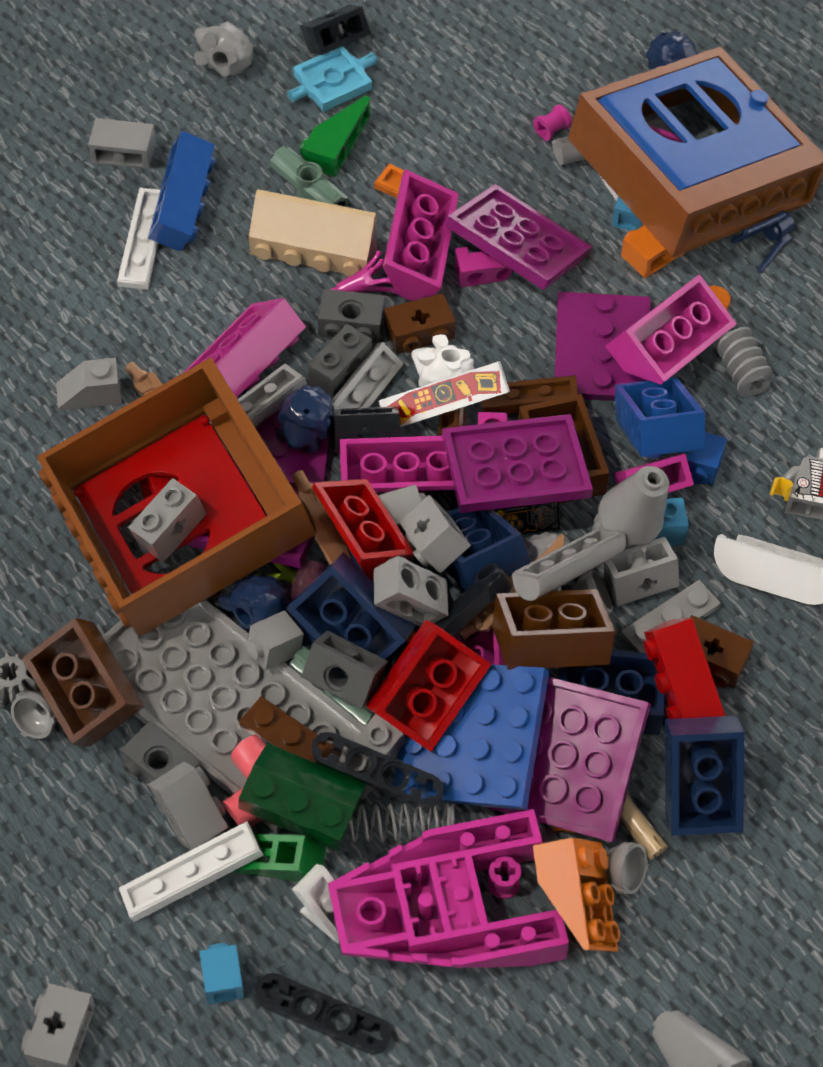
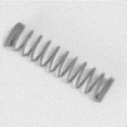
(448, 814)

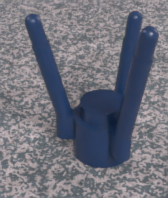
(775, 228)

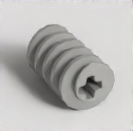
(744, 361)

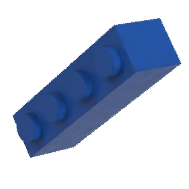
(182, 191)

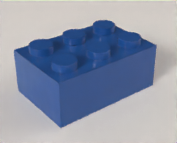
(660, 417)

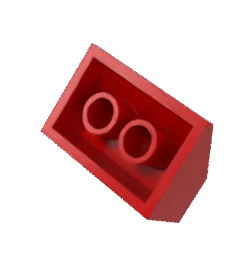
(362, 522)
(682, 670)
(428, 685)

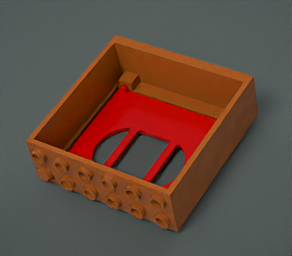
(173, 437)

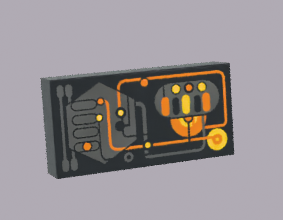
(532, 517)

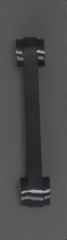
(488, 582)

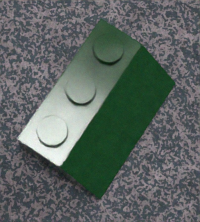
(301, 796)

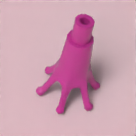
(362, 280)

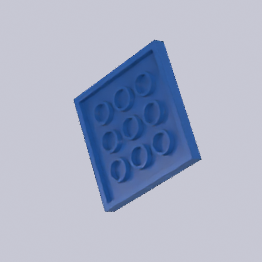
(489, 745)

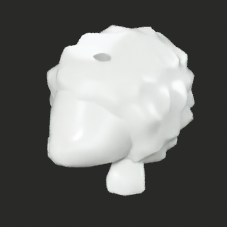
(440, 362)

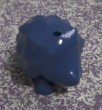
(669, 48)
(305, 418)
(255, 599)

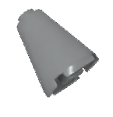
(636, 506)
(691, 1045)

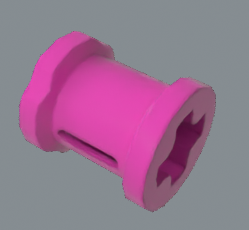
(552, 122)
(500, 888)

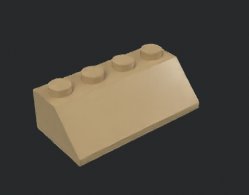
(311, 233)

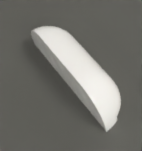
(771, 568)

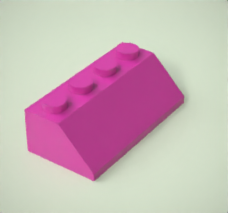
(418, 237)
(672, 333)
(253, 343)
(397, 462)

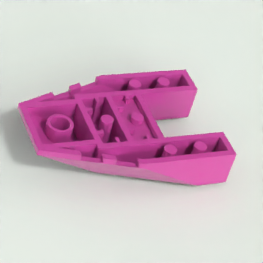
(428, 904)

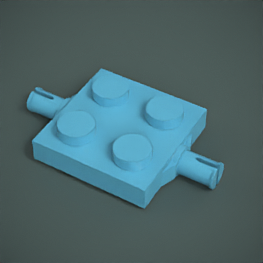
(332, 78)

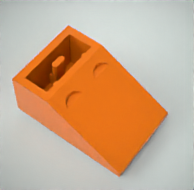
(578, 887)

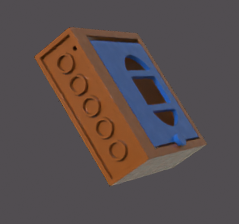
(701, 186)

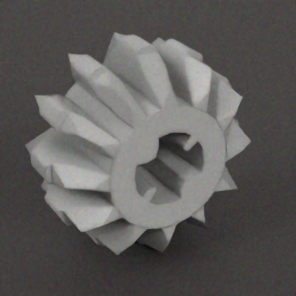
(14, 667)

